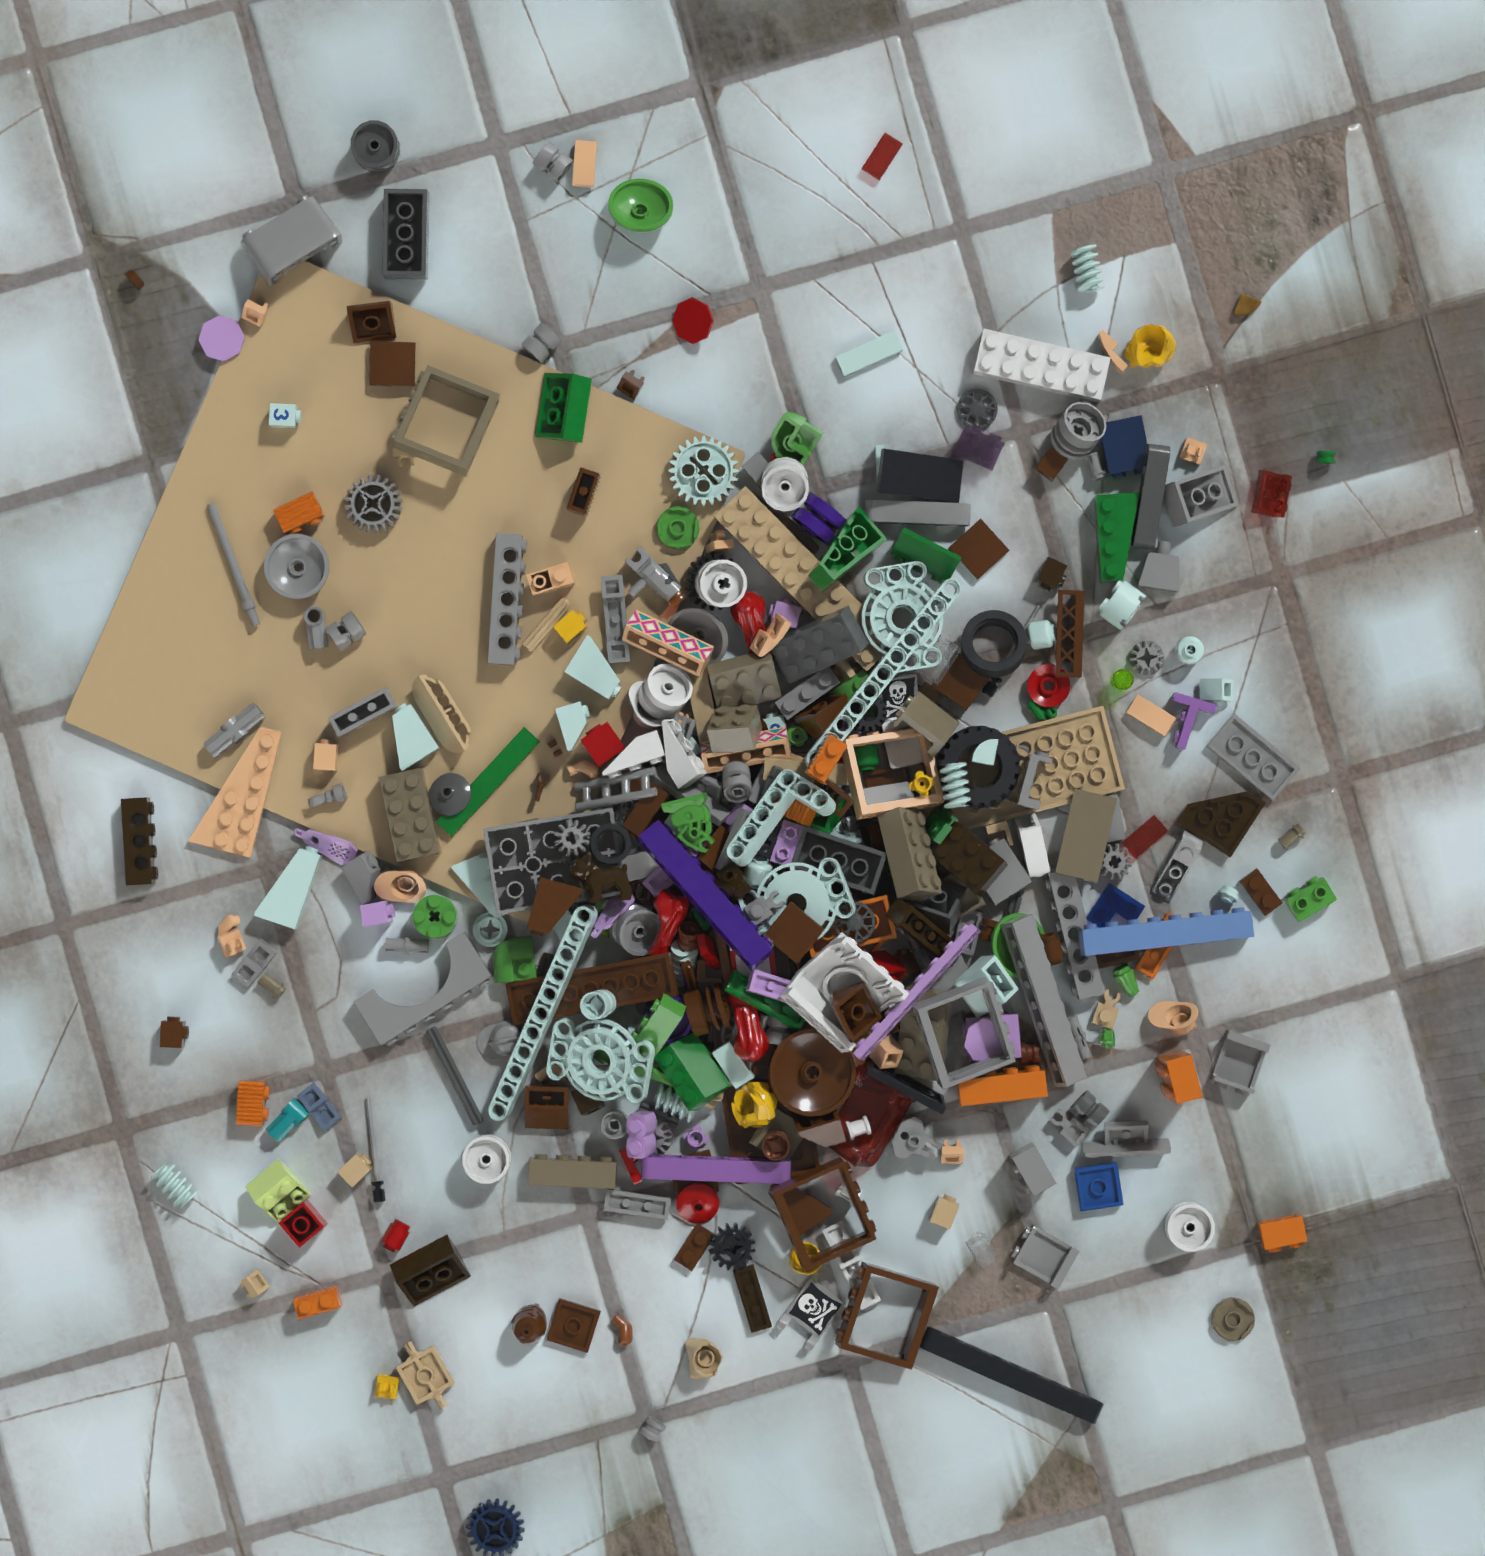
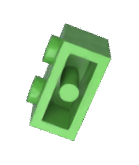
(1309, 898)

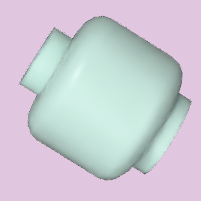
(1041, 634)
(1182, 653)
(757, 870)

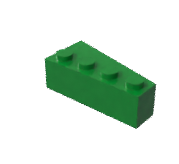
(1113, 533)
(848, 548)

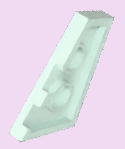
(477, 877)

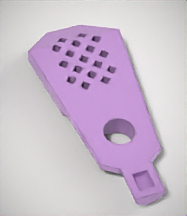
(327, 846)
(610, 913)

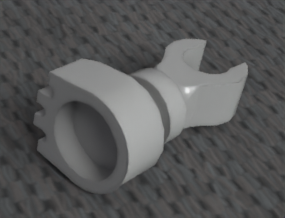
(338, 793)

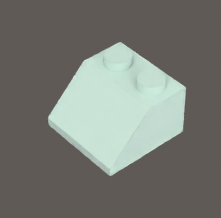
(573, 722)

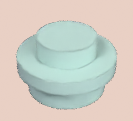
(1228, 894)

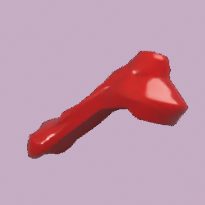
(749, 616)
(671, 913)
(751, 1040)

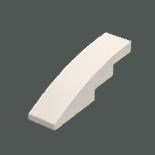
(850, 1263)

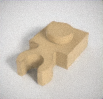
(1105, 1013)

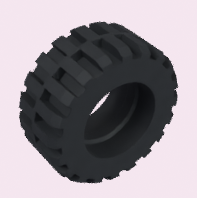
(1006, 755)

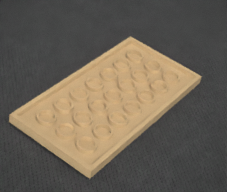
(1081, 760)

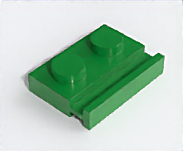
(939, 824)

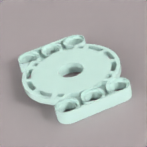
(894, 596)
(814, 888)
(579, 1065)

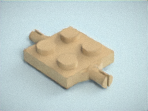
(425, 1374)

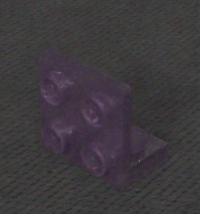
(979, 447)

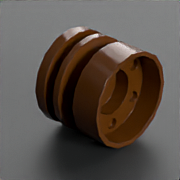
(707, 1010)

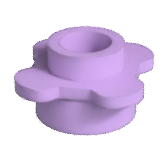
(696, 1131)

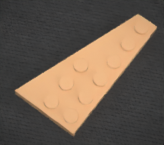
(237, 809)

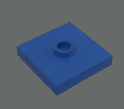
(1098, 1186)

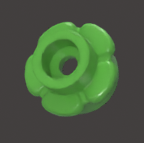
(803, 736)
(1107, 1038)

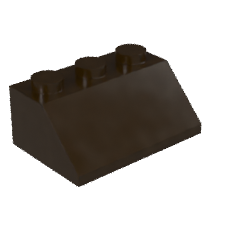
(429, 1270)

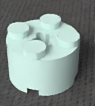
(1122, 604)

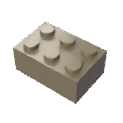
(744, 680)

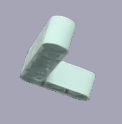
(775, 812)

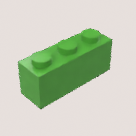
(659, 1024)

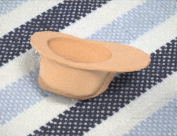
(400, 886)
(1175, 1016)

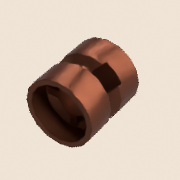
(776, 1145)

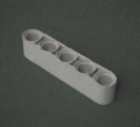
(918, 513)

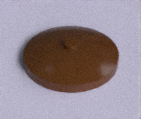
(810, 1073)

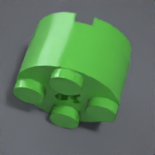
(422, 916)

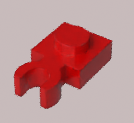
(631, 1166)

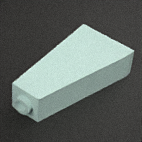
(290, 892)

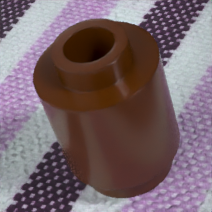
(1052, 948)

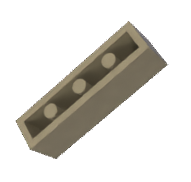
(572, 1172)

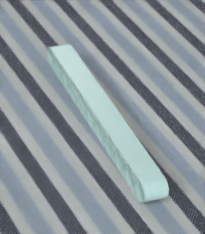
(887, 664)
(550, 1005)

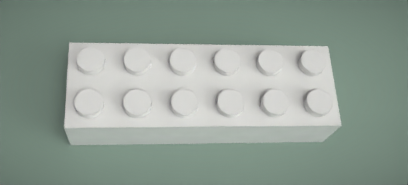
(1041, 365)

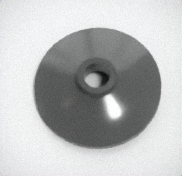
(458, 798)

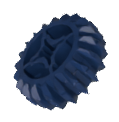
(487, 1521)

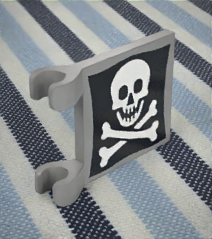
(895, 693)
(812, 1309)

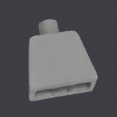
(1160, 570)

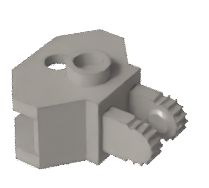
(914, 1141)

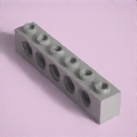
(503, 544)
(1093, 985)

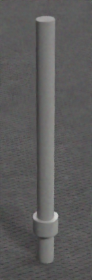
(248, 604)

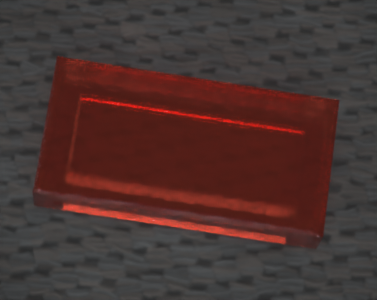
(882, 156)
(1144, 836)

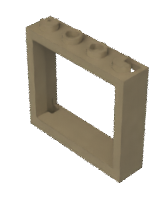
(458, 466)

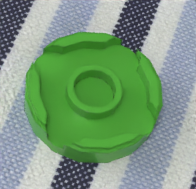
(678, 527)

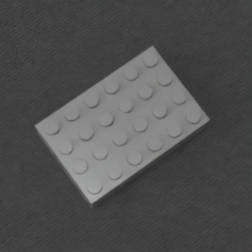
(527, 851)

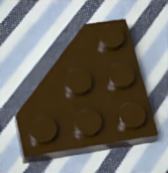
(1222, 819)

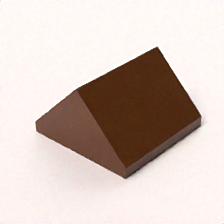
(372, 321)
(855, 1010)

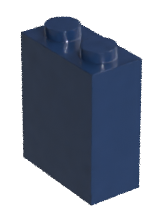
(1124, 446)

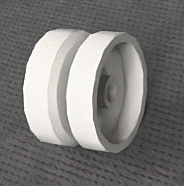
(796, 486)
(733, 583)
(665, 691)
(493, 1147)
(1179, 1217)

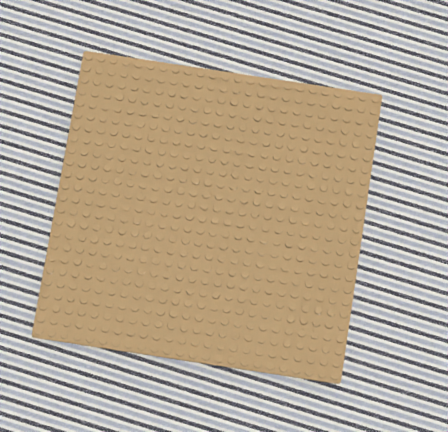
(185, 653)

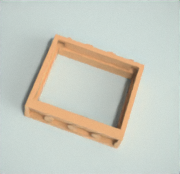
(865, 811)

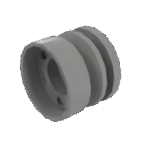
(1078, 430)

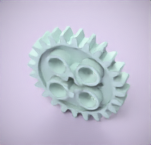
(689, 484)

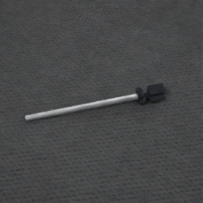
(991, 687)
(378, 1192)

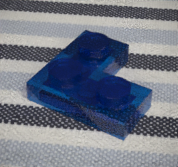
(1114, 901)

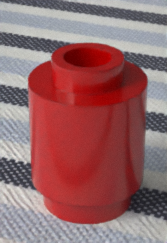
(395, 1235)

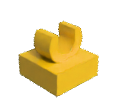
(387, 1386)

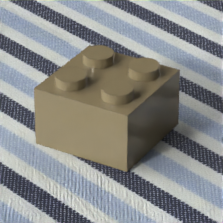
(734, 728)

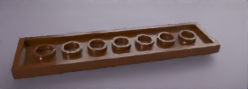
(628, 981)

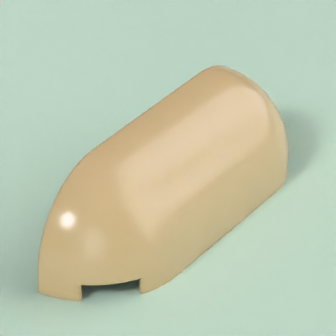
(441, 713)

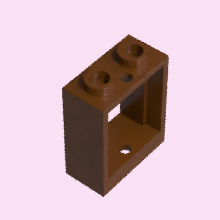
(647, 813)

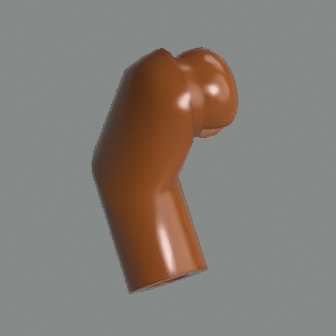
(626, 1331)

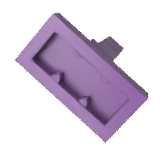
(1188, 716)

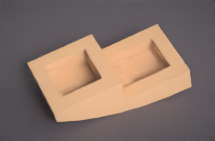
(584, 163)
(1108, 345)
(767, 640)
(1151, 715)

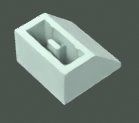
(993, 971)

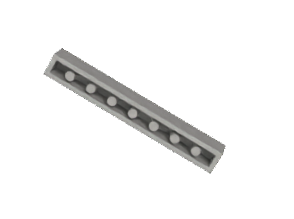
(1043, 1000)

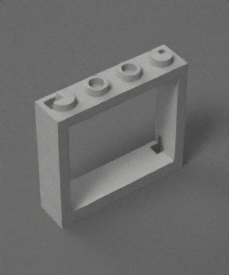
(1001, 1029)

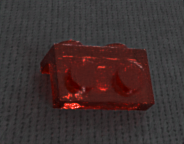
(1271, 494)

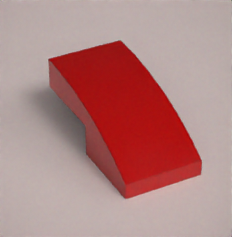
(708, 951)

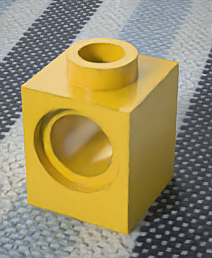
(571, 626)

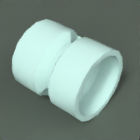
(598, 1004)

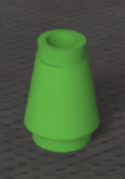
(1126, 979)

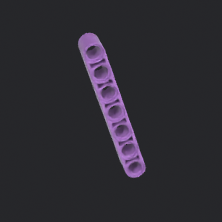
(715, 1169)

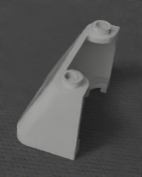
(290, 239)

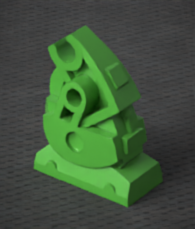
(689, 818)

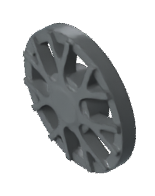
(977, 408)
(856, 921)

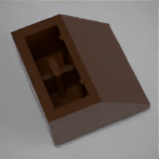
(547, 1107)

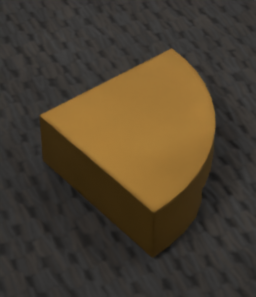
(1246, 305)

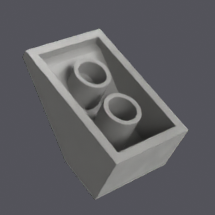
(1200, 496)

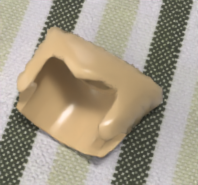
(702, 1358)

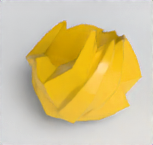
(1150, 347)
(754, 1105)

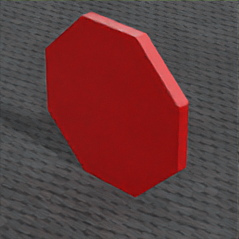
(693, 320)

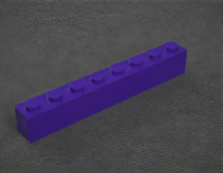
(705, 895)

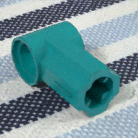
(291, 1116)

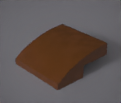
(392, 364)
(961, 683)

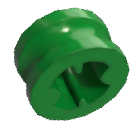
(1325, 457)

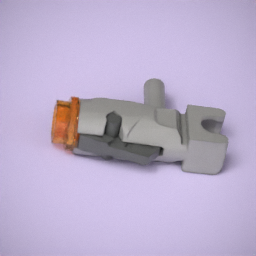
(657, 577)

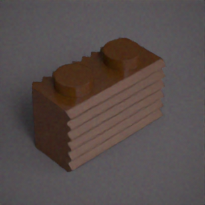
(583, 491)

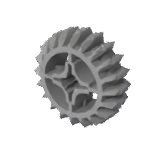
(360, 490)

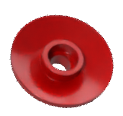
(1043, 697)
(697, 1194)

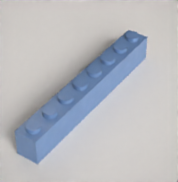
(1165, 933)

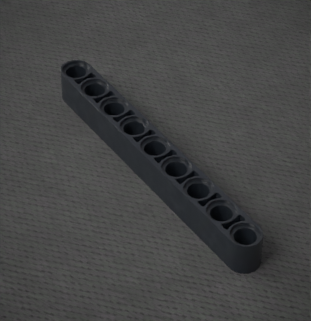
(1011, 1375)

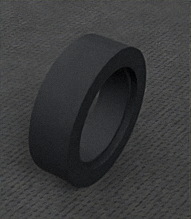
(1002, 620)

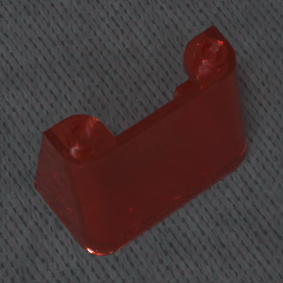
(884, 1112)

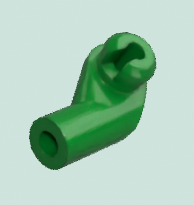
(1041, 713)

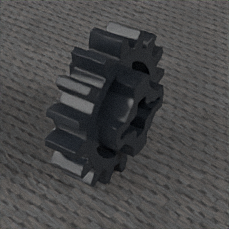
(741, 1244)

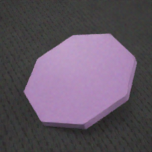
(221, 338)
(981, 1040)

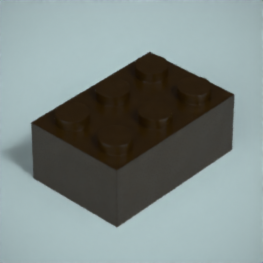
(968, 859)

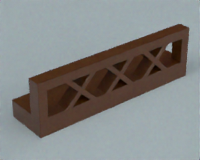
(1077, 638)

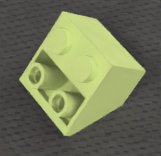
(277, 1190)

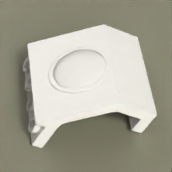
(832, 969)

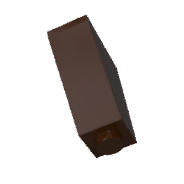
(550, 905)
(805, 1209)

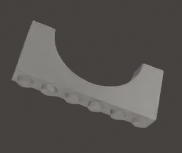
(390, 1020)

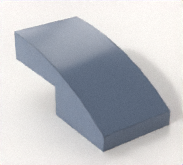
(319, 1107)

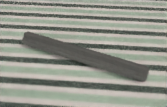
(454, 1076)

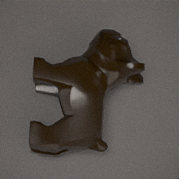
(600, 879)

